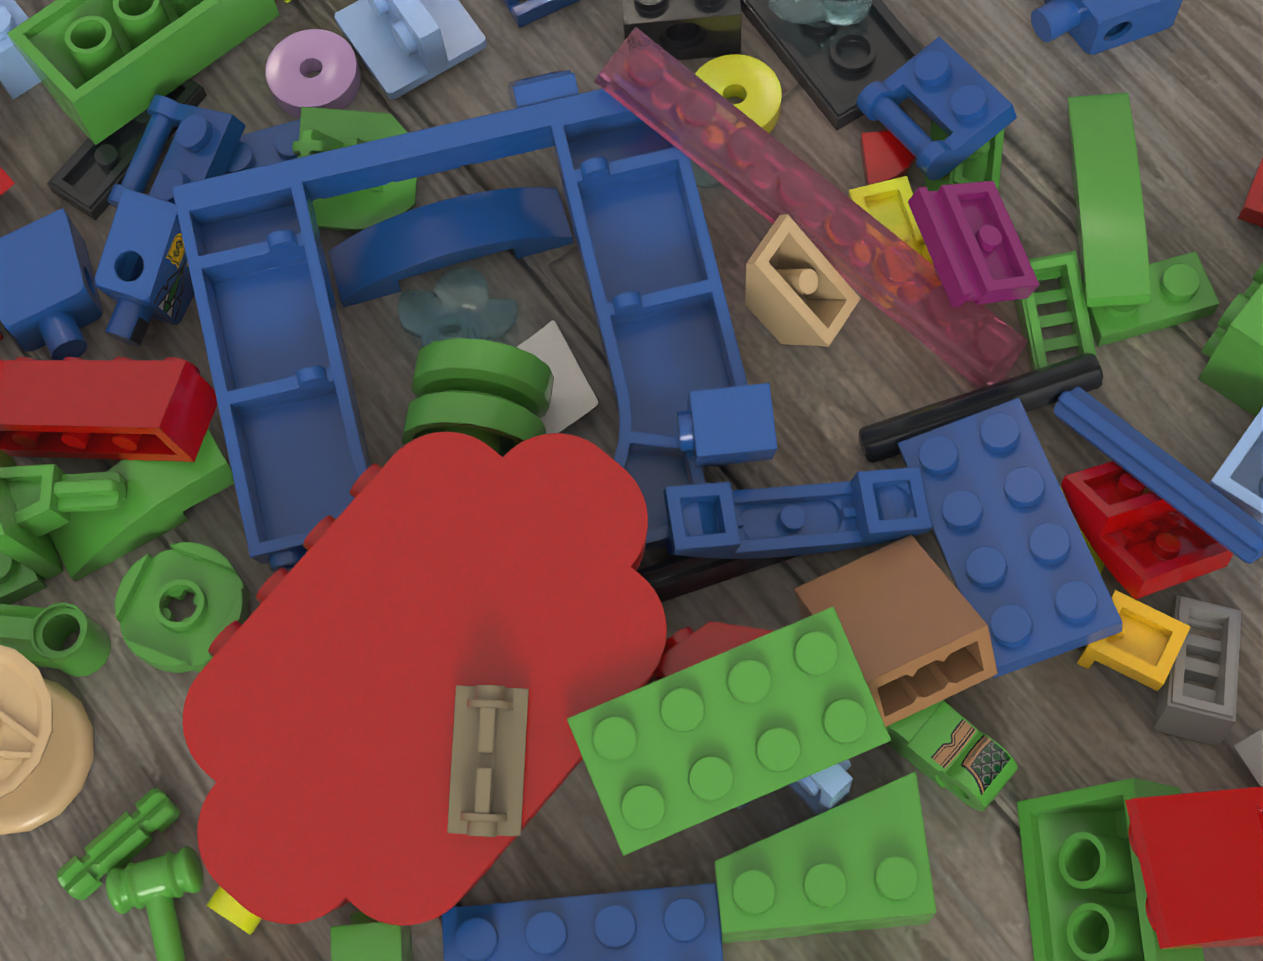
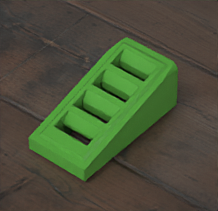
(1066, 269)

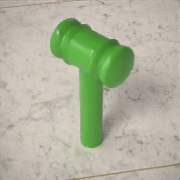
(155, 885)

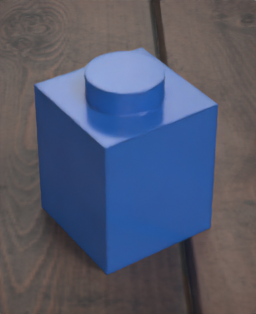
(728, 425)

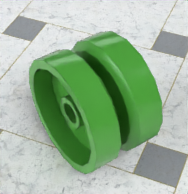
(478, 392)

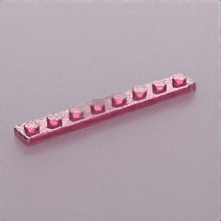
(781, 183)

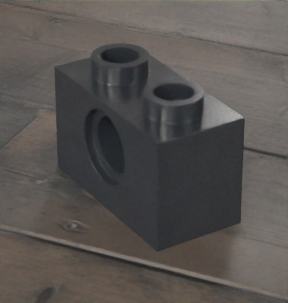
(687, 26)

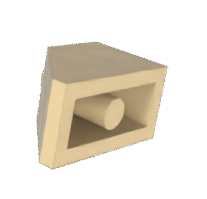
(796, 288)

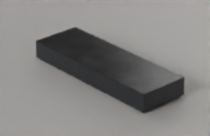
(94, 169)

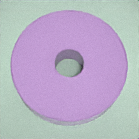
(310, 52)

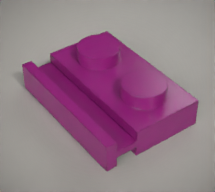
(973, 243)

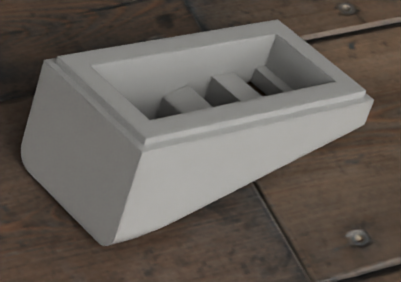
(1193, 710)

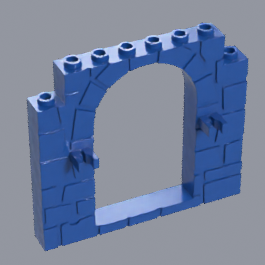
(279, 336)

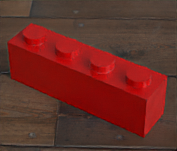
(104, 408)

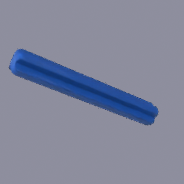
(1162, 474)

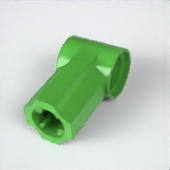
(41, 633)

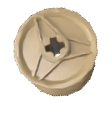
(42, 745)

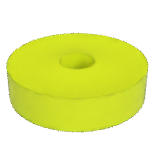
(751, 81)

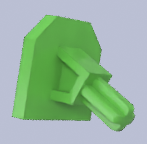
(334, 129)
(41, 500)

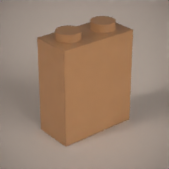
(905, 627)

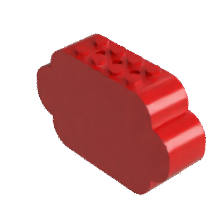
(341, 686)

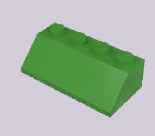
(114, 55)
(1086, 879)

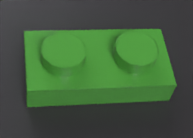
(1178, 296)

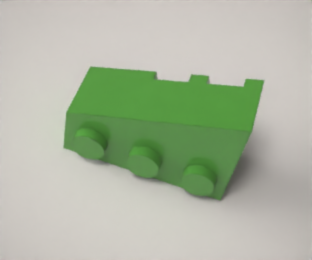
(832, 873)

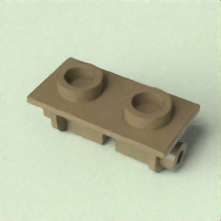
(488, 761)

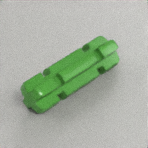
(118, 843)

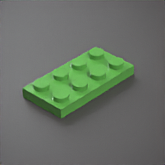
(728, 730)

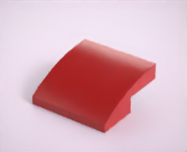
(1139, 533)

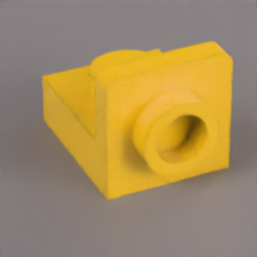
(1143, 648)

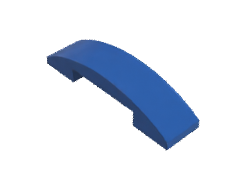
(446, 235)
(796, 519)

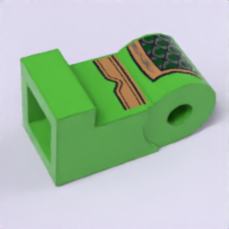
(953, 754)

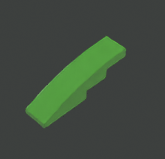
(1108, 201)

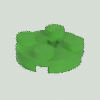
(170, 575)

